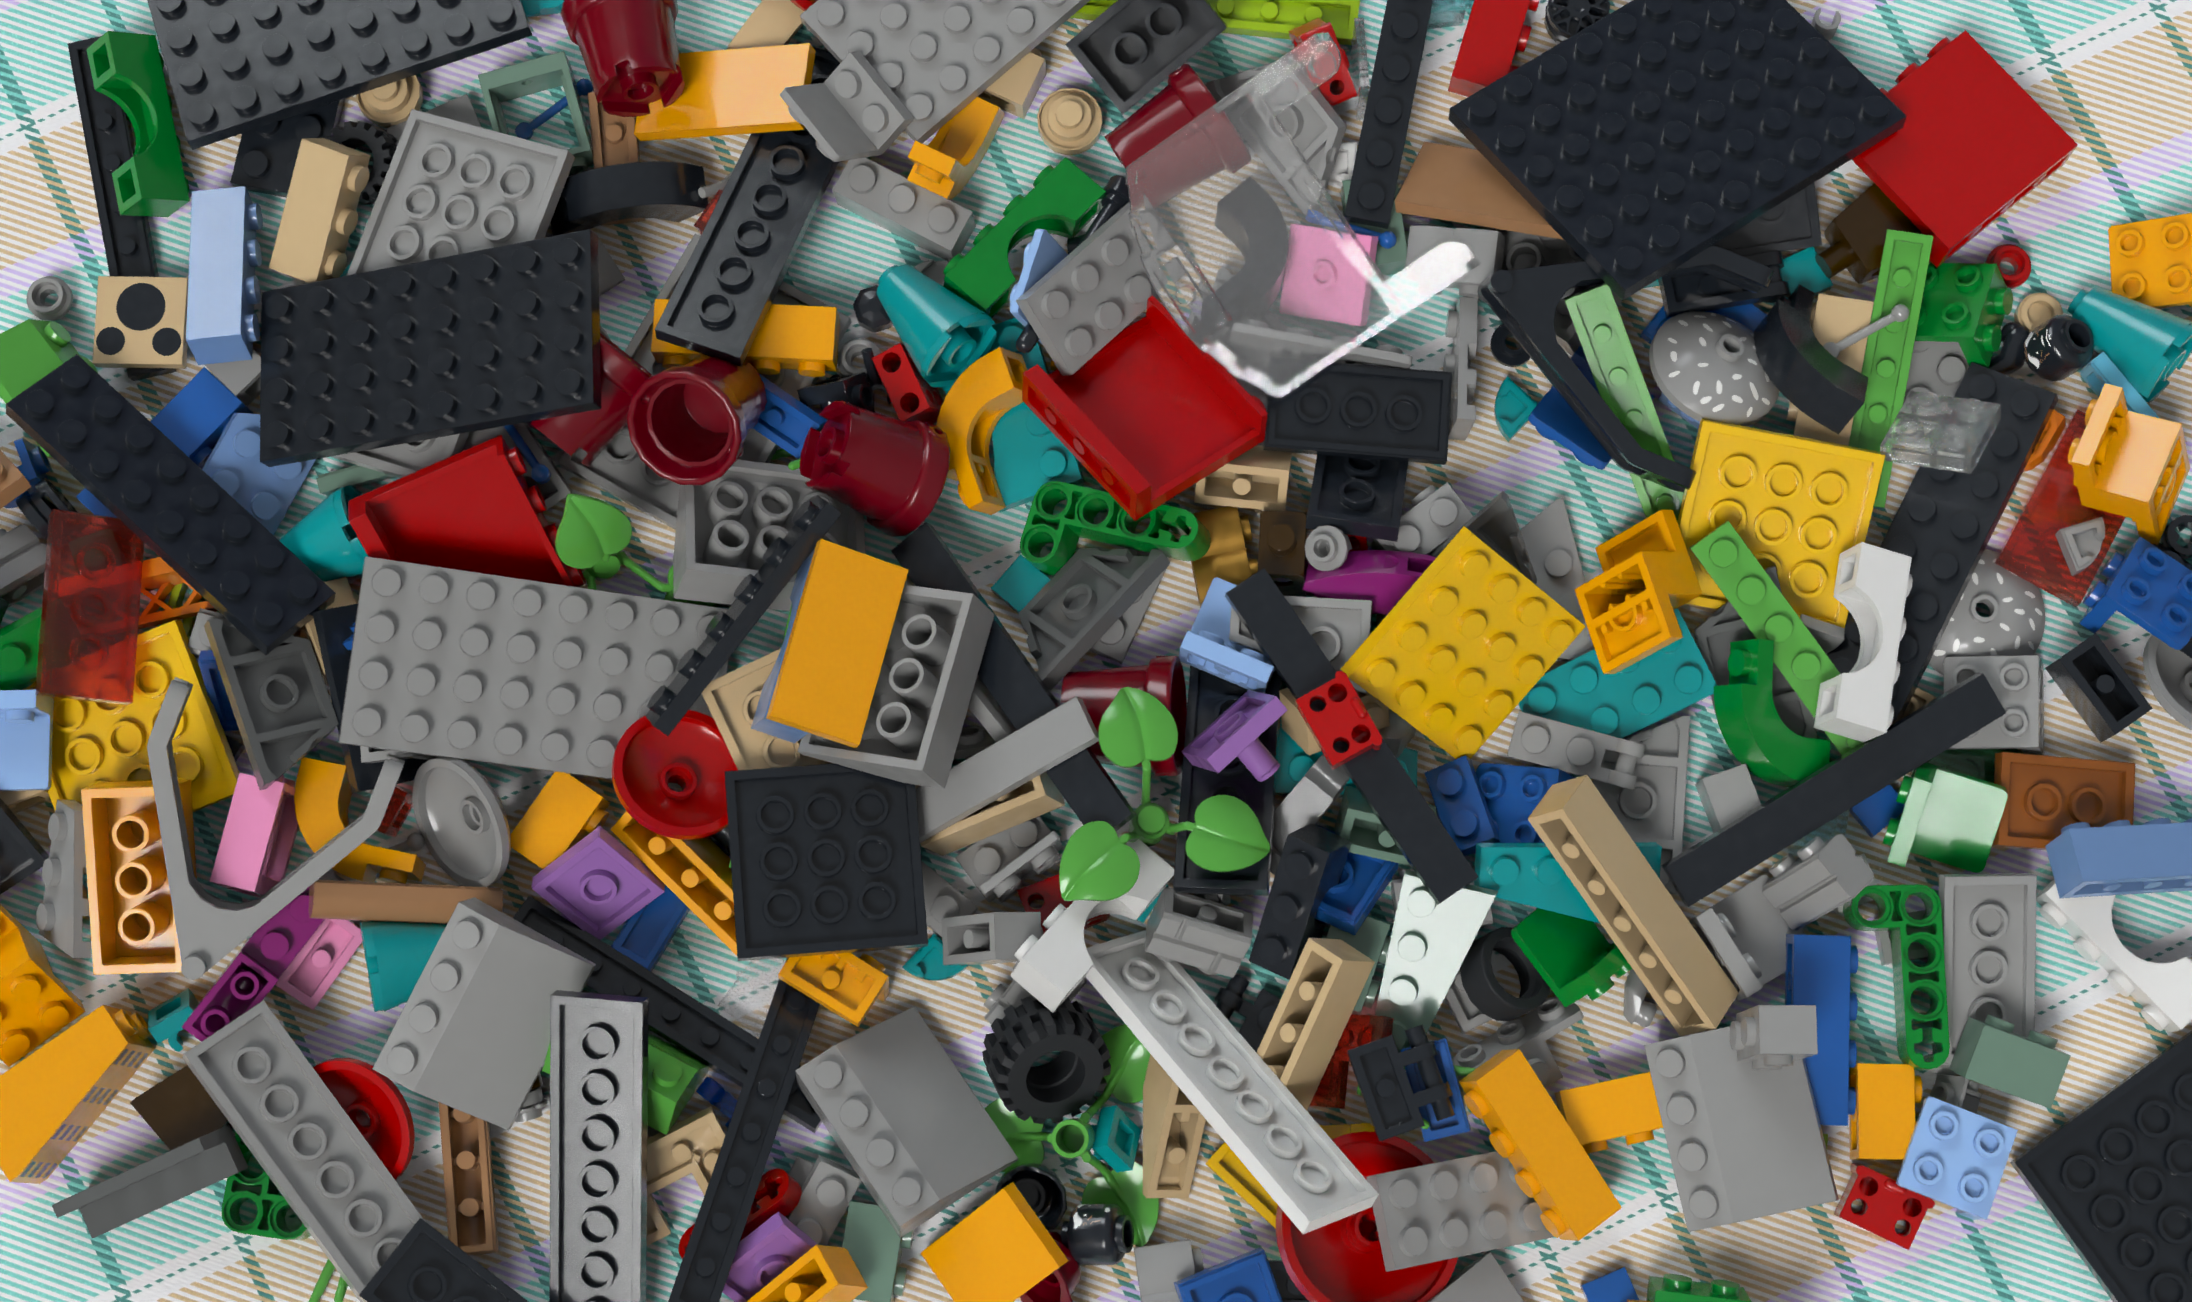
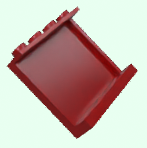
(1965, 147)
(1148, 412)
(465, 516)

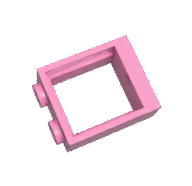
(256, 837)

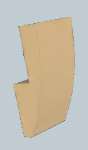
(769, 25)

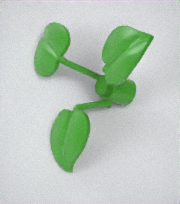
(593, 539)
(1100, 864)
(1077, 1137)

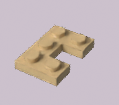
(686, 1149)

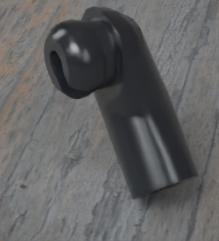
(2012, 352)

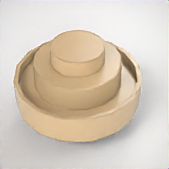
(392, 102)
(1069, 121)

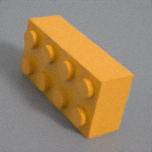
(129, 879)

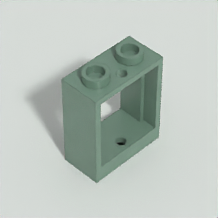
(535, 77)

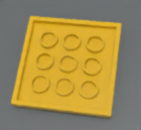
(1788, 501)
(1463, 646)
(110, 740)

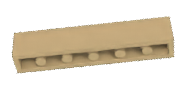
(1633, 905)

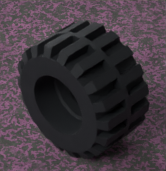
(1056, 1086)

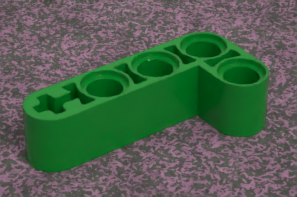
(1116, 529)
(1907, 976)
(270, 1204)

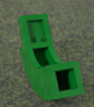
(1753, 725)

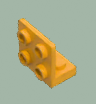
(2153, 261)
(839, 982)

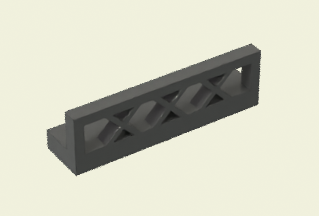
(157, 1182)

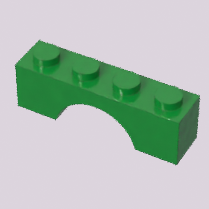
(132, 75)
(1059, 202)

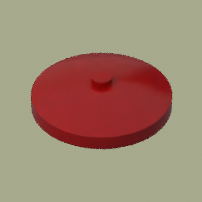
(1346, 1256)

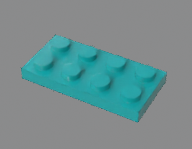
(1625, 700)

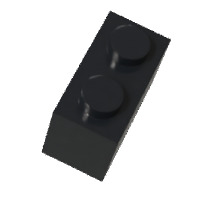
(2098, 688)

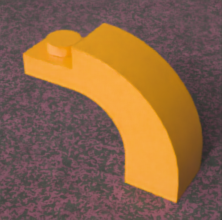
(956, 149)
(969, 417)
(322, 812)

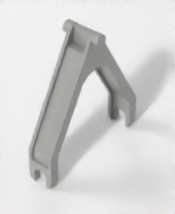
(204, 923)

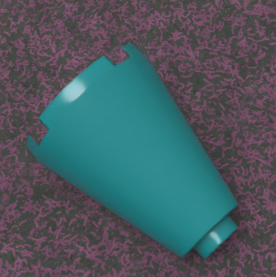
(934, 324)
(2136, 338)
(326, 538)
(396, 958)

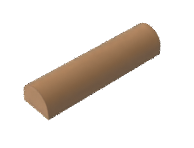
(393, 901)
(468, 1181)

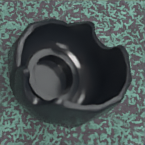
(1040, 1189)

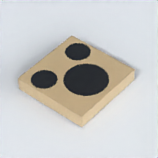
(141, 322)

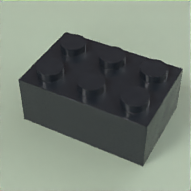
(1141, 43)

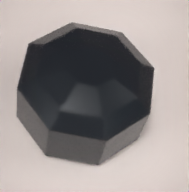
(870, 311)

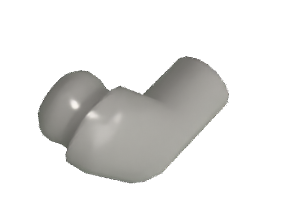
(1634, 1005)

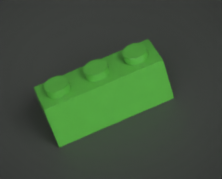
(31, 353)
(671, 1082)

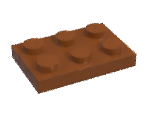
(2058, 792)

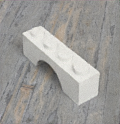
(1874, 590)
(1059, 959)
(2159, 988)

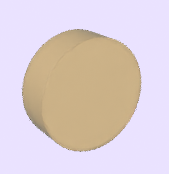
(2036, 310)

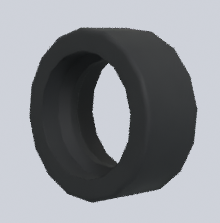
(1483, 986)

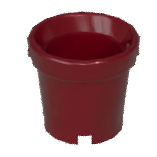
(627, 51)
(1161, 116)
(695, 418)
(598, 428)
(877, 465)
(1160, 678)

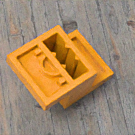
(2129, 463)
(1636, 596)
(31, 996)

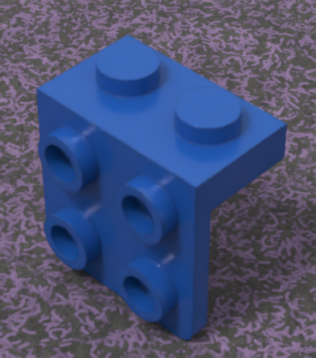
(1558, 422)
(2147, 590)
(1513, 795)

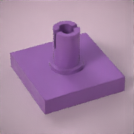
(1237, 734)
(598, 884)
(765, 1256)

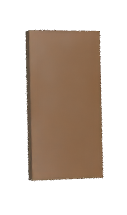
(1466, 189)

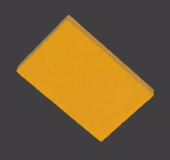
(995, 1251)

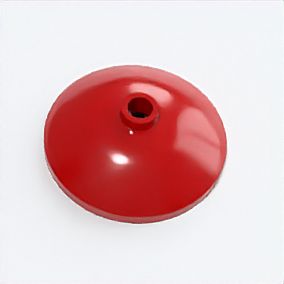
(692, 758)
(368, 1092)

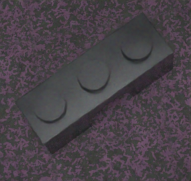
(1306, 872)

